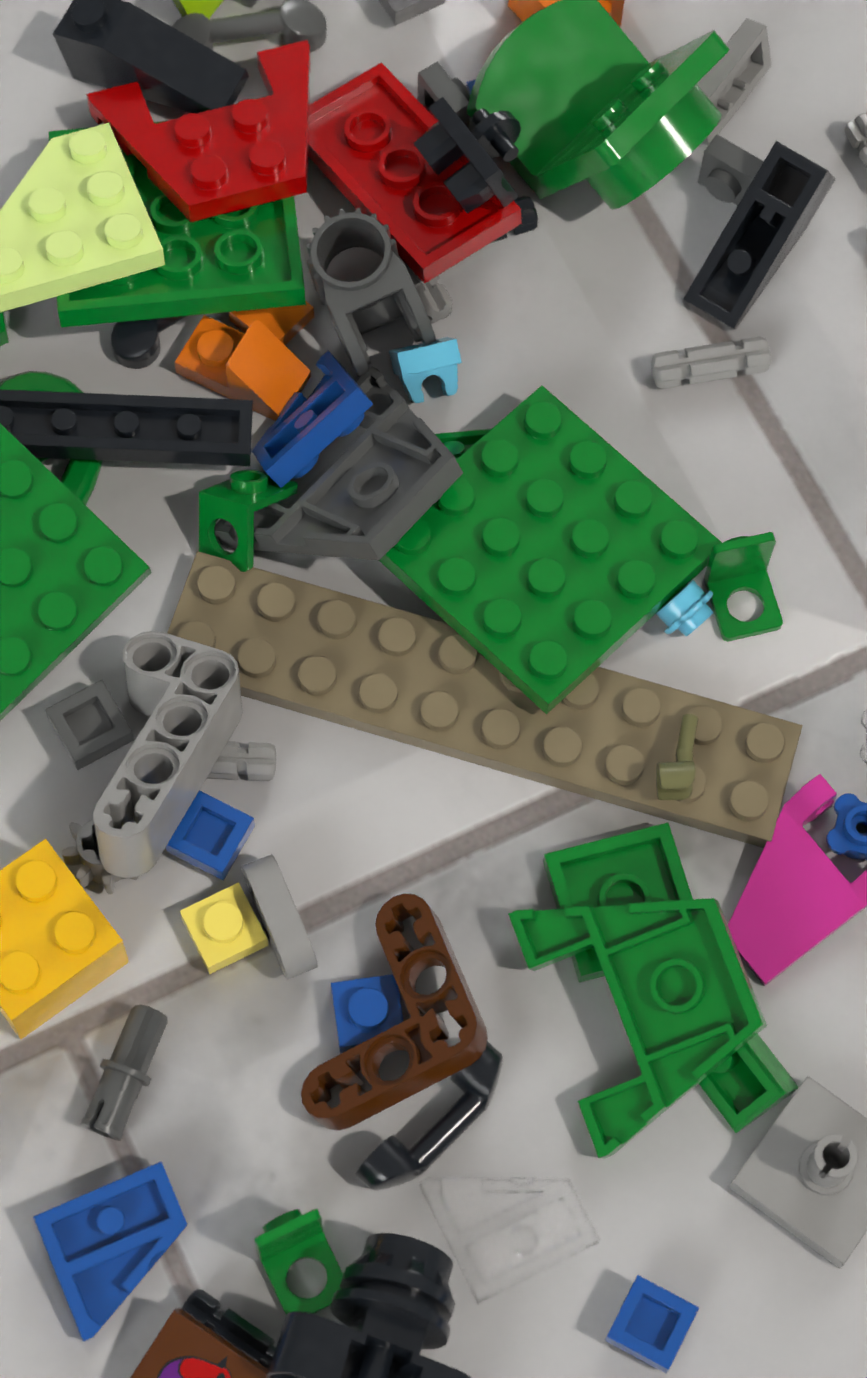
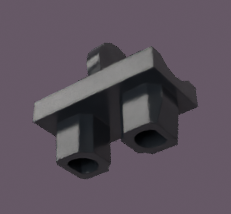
(491, 138)

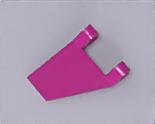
(793, 891)

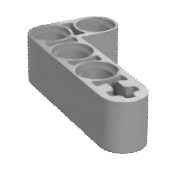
(192, 713)

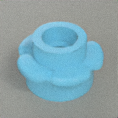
(686, 609)

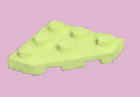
(74, 222)

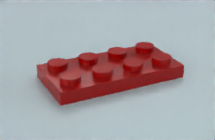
(367, 150)

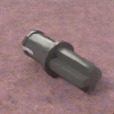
(125, 1072)

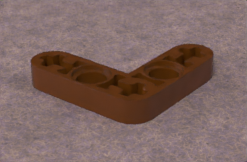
(421, 1035)

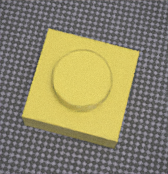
(224, 928)

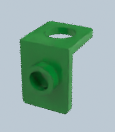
(236, 503)
(737, 567)
(288, 1241)

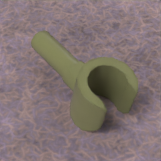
(676, 778)

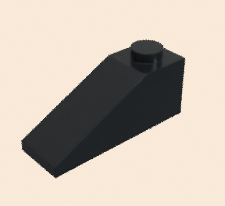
(122, 44)
(759, 234)

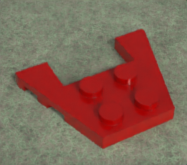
(226, 154)

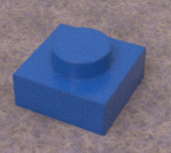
(211, 835)
(365, 1008)
(652, 1324)

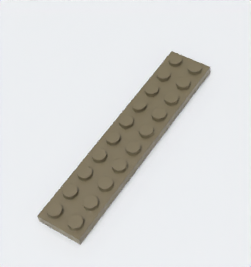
(438, 693)

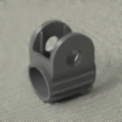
(389, 284)

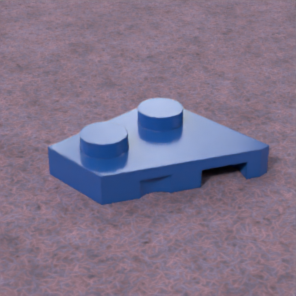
(312, 423)
(110, 1242)

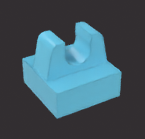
(419, 361)

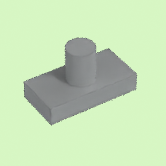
(737, 71)

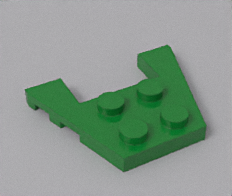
(673, 988)

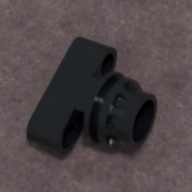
(393, 1307)

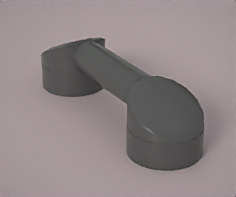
(294, 20)

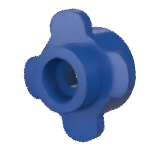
(844, 837)

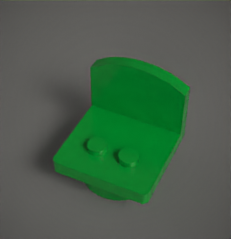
(596, 102)

